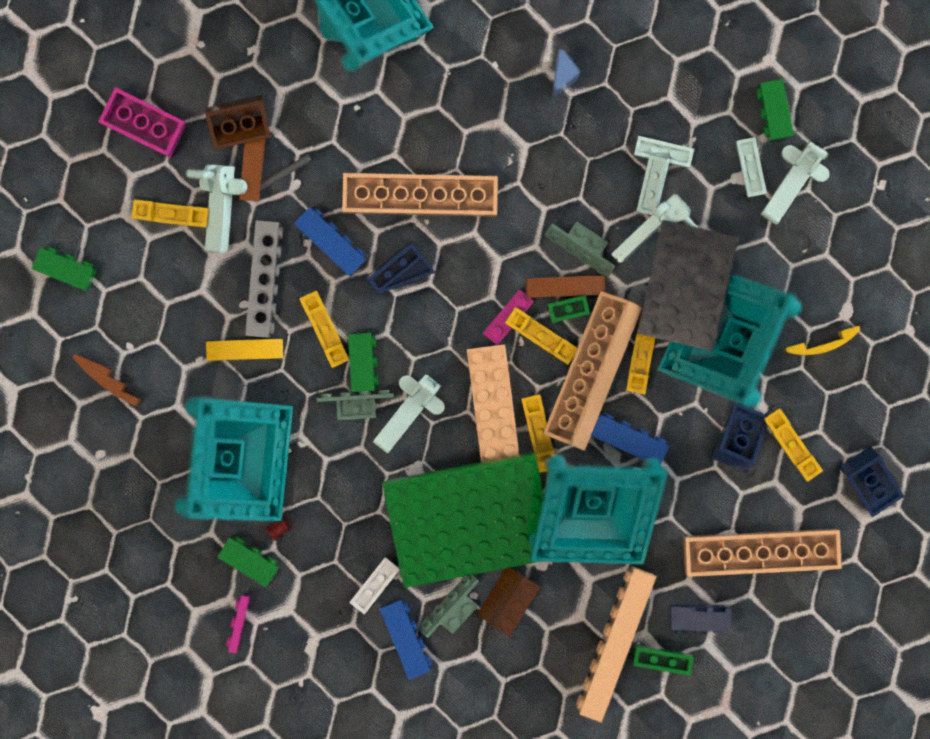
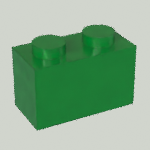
(568, 309)

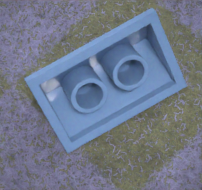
(565, 73)

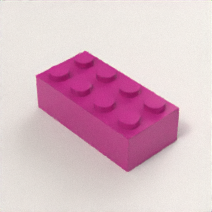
(142, 122)

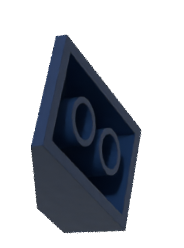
(740, 438)
(871, 481)

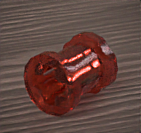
(277, 529)

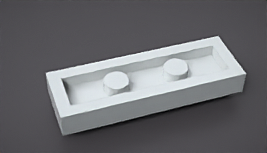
(374, 585)

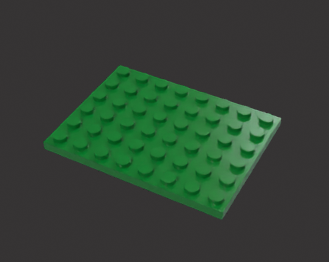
(464, 518)

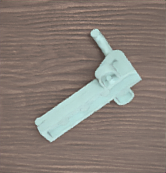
(804, 165)
(223, 185)
(672, 210)
(420, 396)

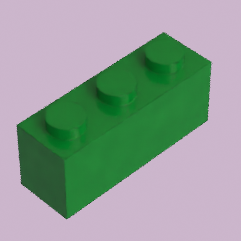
(774, 110)
(64, 268)
(362, 362)
(249, 560)
(662, 659)

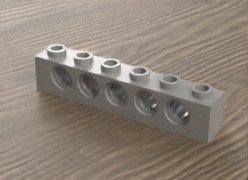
(262, 230)

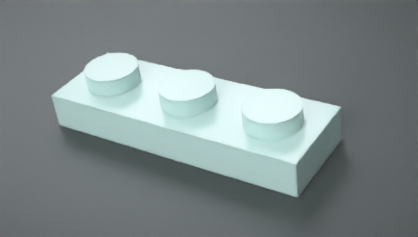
(677, 154)
(751, 167)
(653, 184)

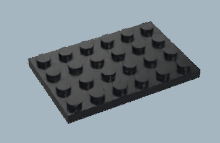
(688, 285)

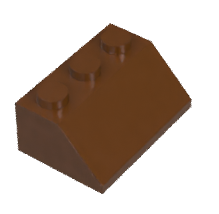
(237, 122)
(508, 600)

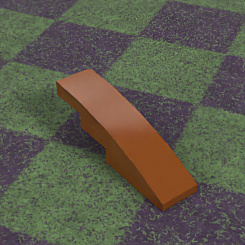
(252, 169)
(564, 286)
(102, 376)

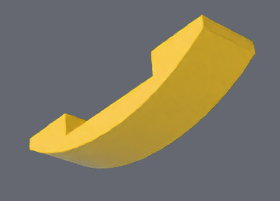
(170, 213)
(324, 329)
(541, 335)
(844, 335)
(244, 349)
(640, 363)
(536, 425)
(792, 445)

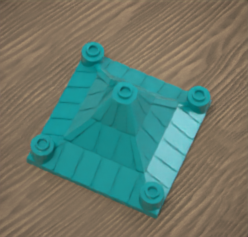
(370, 26)
(743, 343)
(237, 460)
(597, 513)

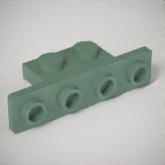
(583, 245)
(355, 407)
(453, 609)

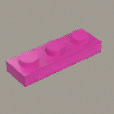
(498, 329)
(238, 623)

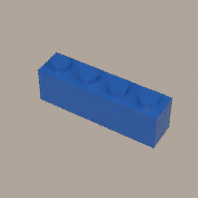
(330, 242)
(629, 440)
(405, 639)

